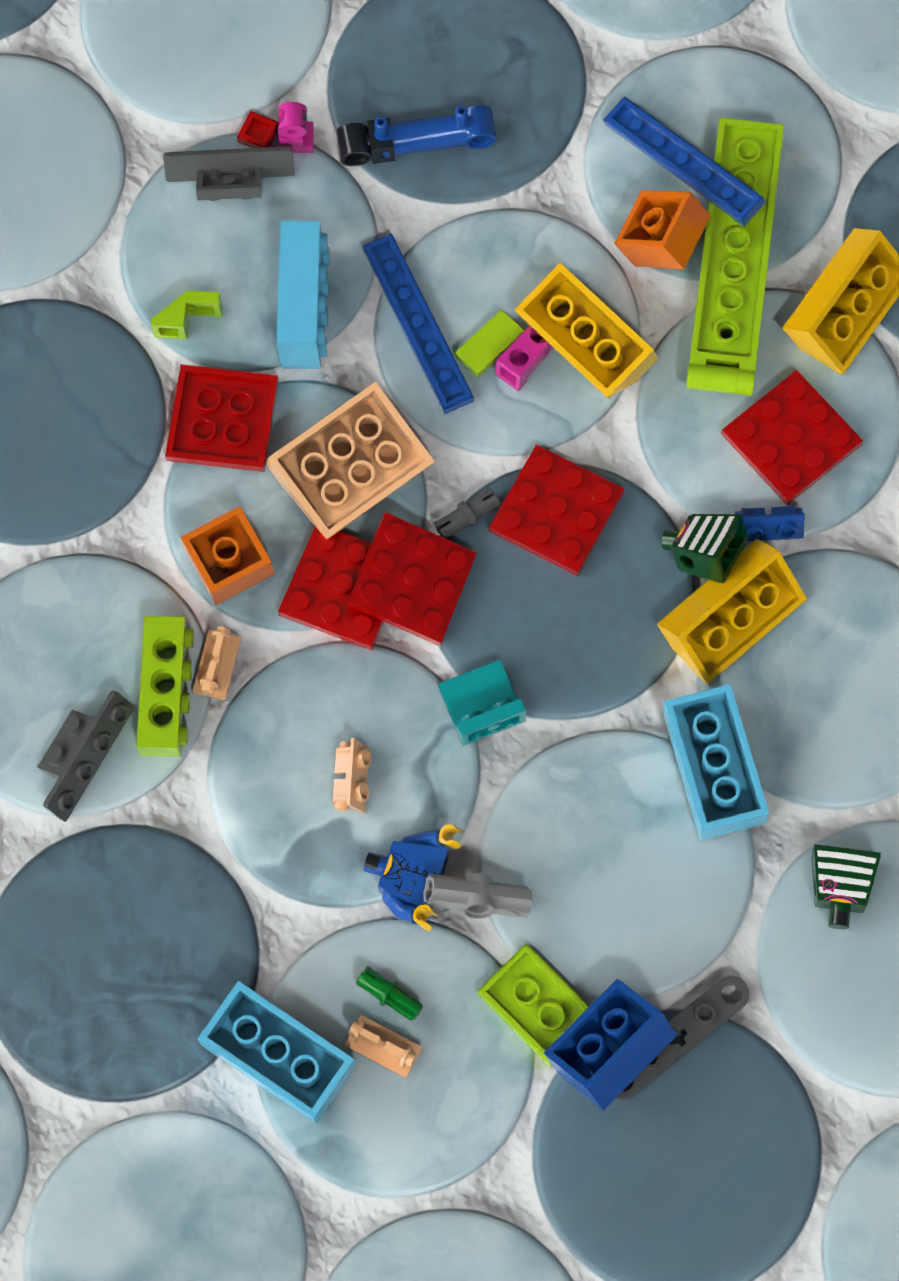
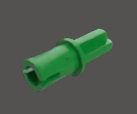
(389, 993)

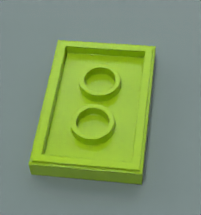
(532, 1000)

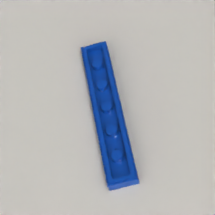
(684, 161)
(418, 324)

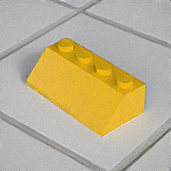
(847, 300)
(586, 332)
(732, 616)

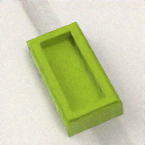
(488, 343)

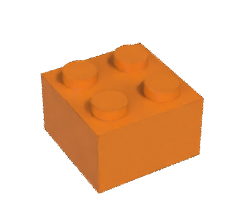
(662, 229)
(227, 555)

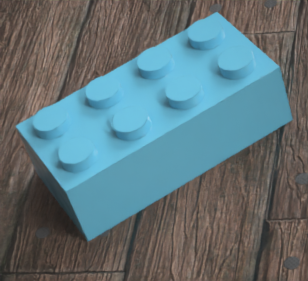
(302, 295)
(715, 762)
(277, 1052)

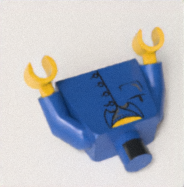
(407, 869)

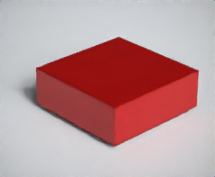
(258, 131)

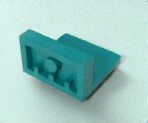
(482, 702)

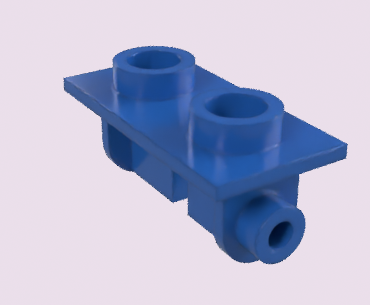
(783, 523)

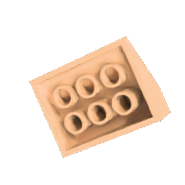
(349, 461)

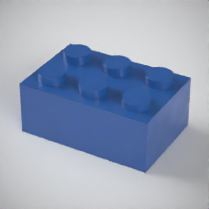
(610, 1044)

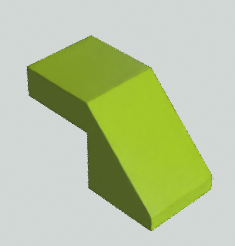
(174, 319)

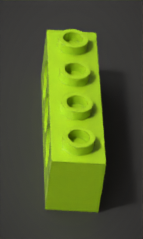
(158, 635)

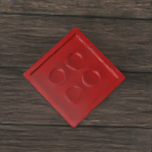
(222, 418)
(791, 437)
(556, 510)
(411, 578)
(323, 587)

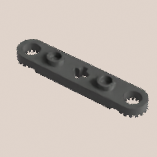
(698, 1022)

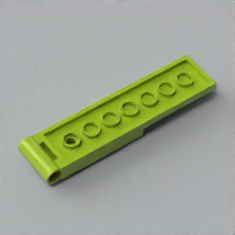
(735, 264)

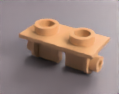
(217, 663)
(353, 760)
(383, 1046)

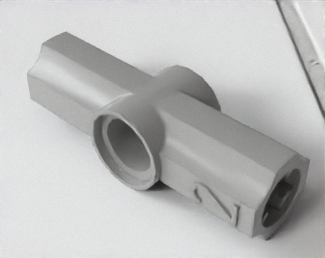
(477, 895)

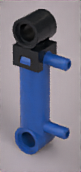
(384, 140)

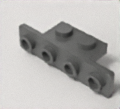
(229, 171)
(80, 751)

